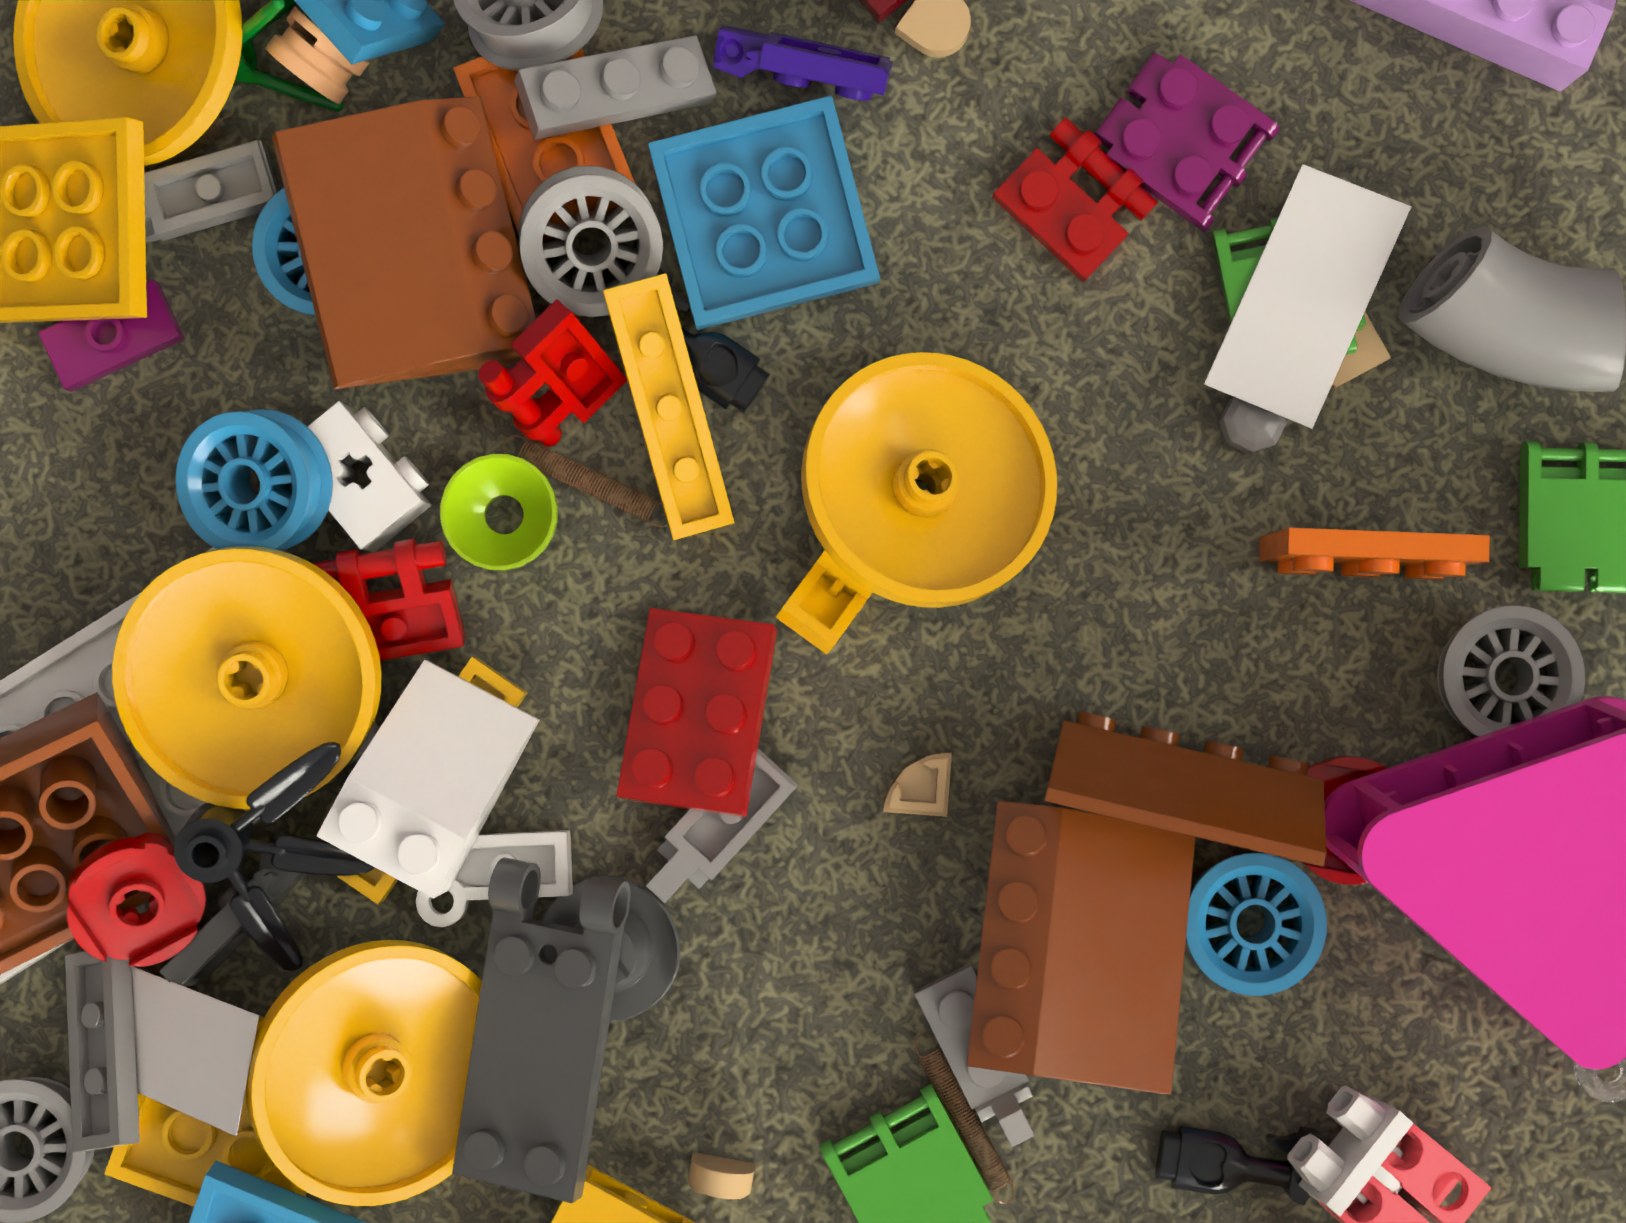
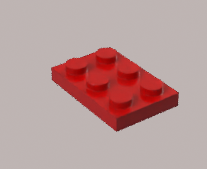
(697, 712)

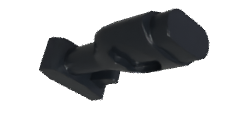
(721, 365)
(1217, 1163)

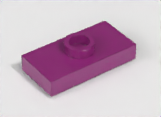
(95, 348)

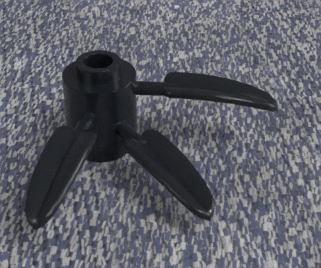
(220, 836)

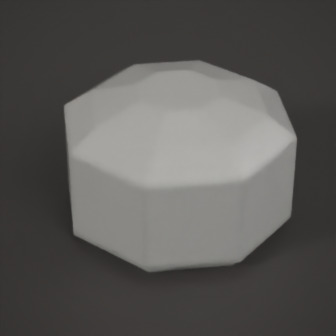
(1250, 427)

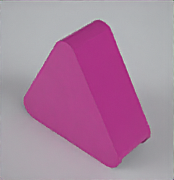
(1512, 864)

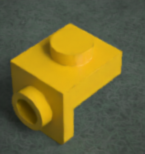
(823, 604)

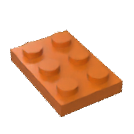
(527, 161)
(1373, 552)

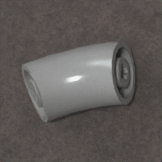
(1521, 314)

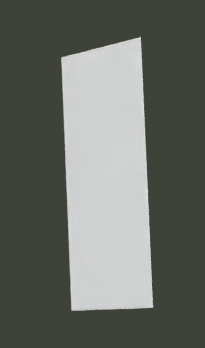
(1307, 296)
(191, 1050)

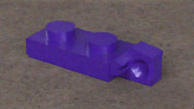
(802, 60)

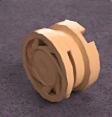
(313, 57)

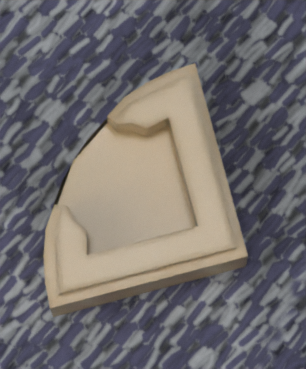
(921, 787)

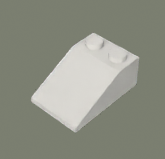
(429, 780)

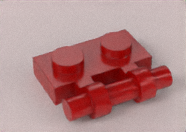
(1061, 213)
(567, 360)
(403, 619)

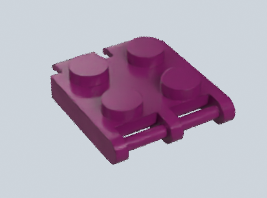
(1183, 135)

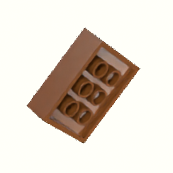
(406, 241)
(1190, 790)
(62, 795)
(1082, 948)

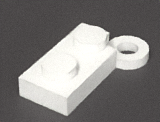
(546, 848)

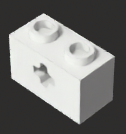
(393, 497)

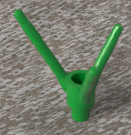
(248, 69)

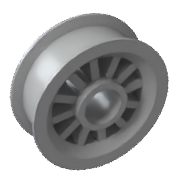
(529, 31)
(550, 198)
(1558, 653)
(23, 1201)

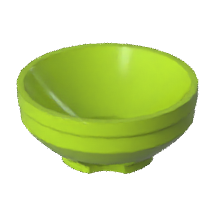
(471, 493)

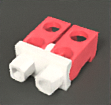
(1378, 1158)

